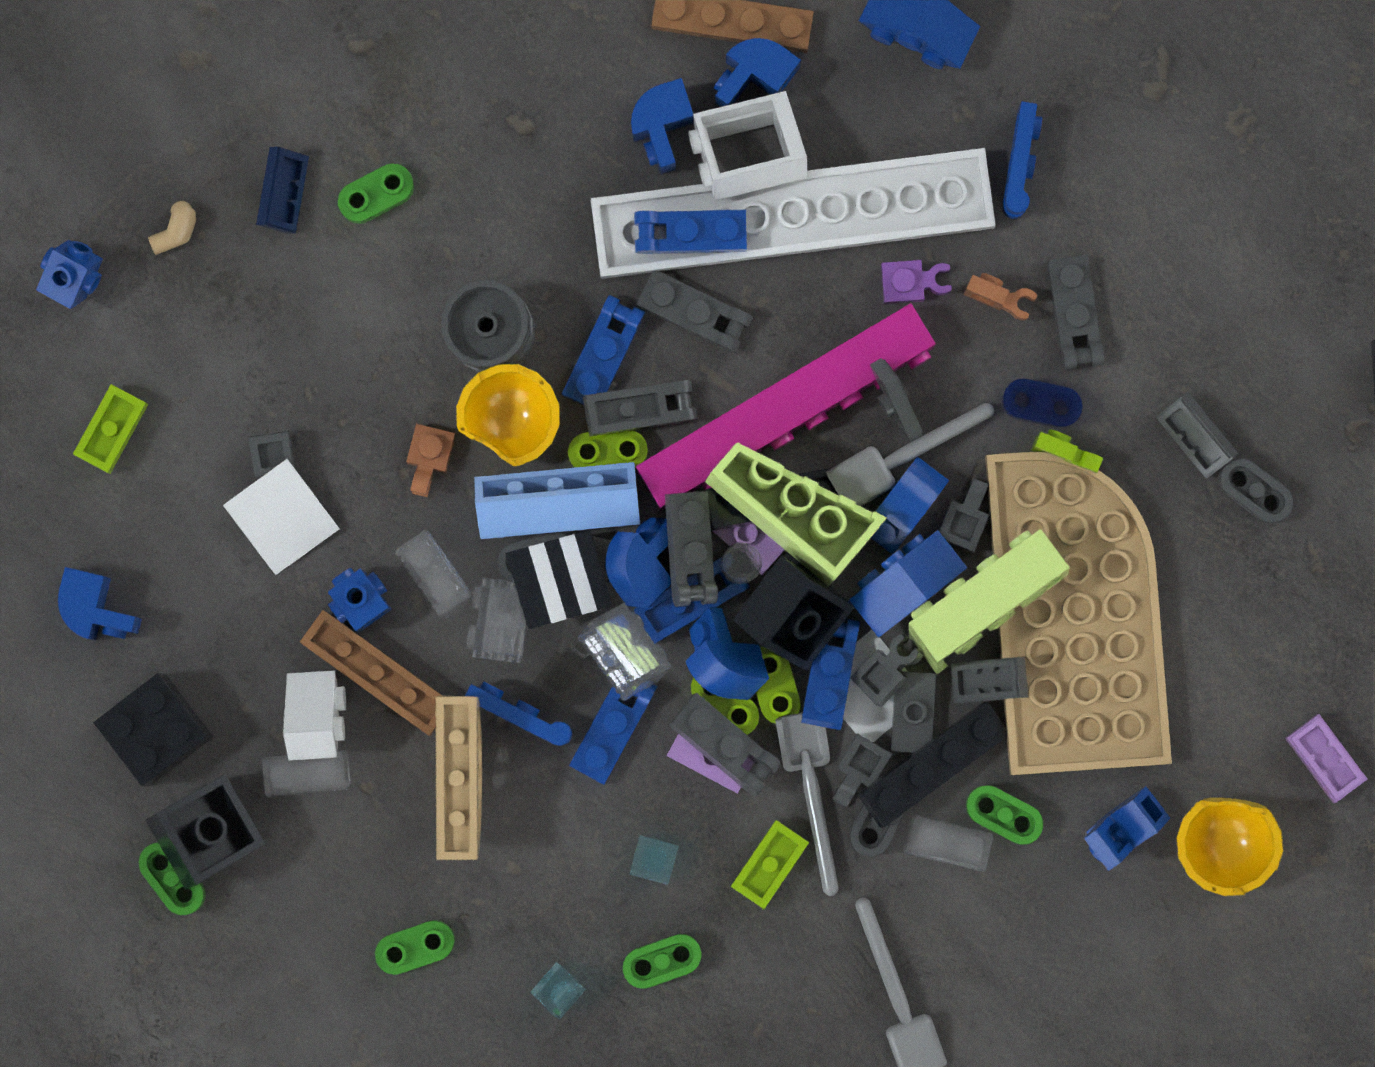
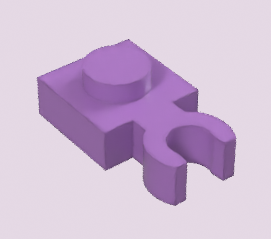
(906, 281)

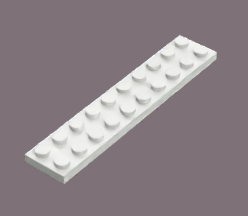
(812, 214)

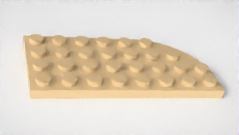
(1090, 637)

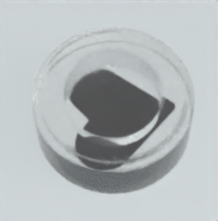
(741, 563)

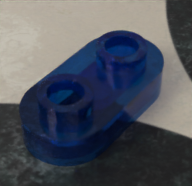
(1041, 403)

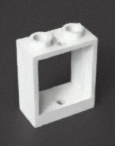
(744, 117)

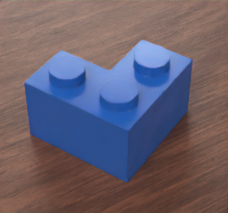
(926, 26)
(906, 581)

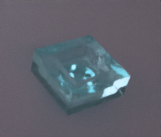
(654, 859)
(558, 990)

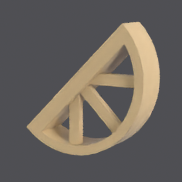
(458, 777)

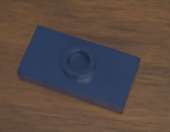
(282, 190)

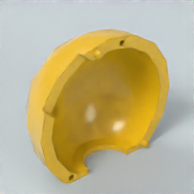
(509, 412)
(1229, 845)

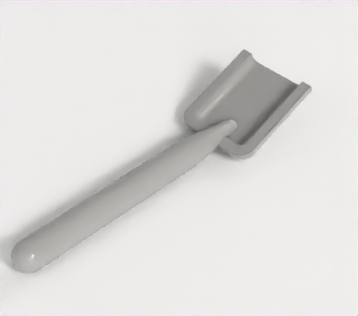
(868, 474)
(802, 749)
(913, 1039)

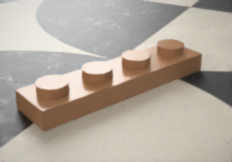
(735, 21)
(373, 671)

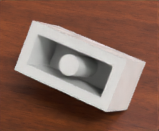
(313, 716)

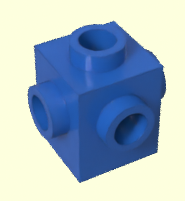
(69, 273)
(371, 606)

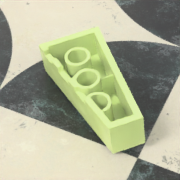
(795, 511)
(986, 598)

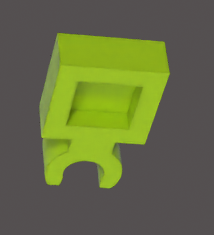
(1059, 445)

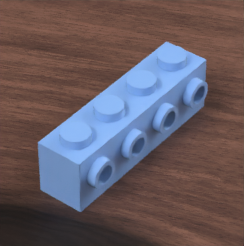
(549, 503)

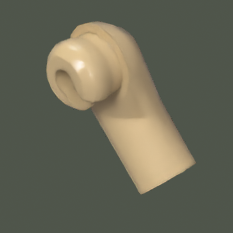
(178, 231)

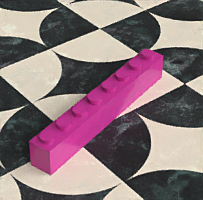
(789, 404)

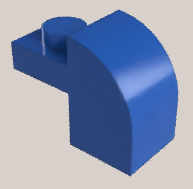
(757, 61)
(657, 112)
(908, 503)
(634, 565)
(82, 606)
(721, 665)
(1126, 828)

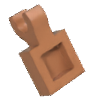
(989, 291)
(430, 453)

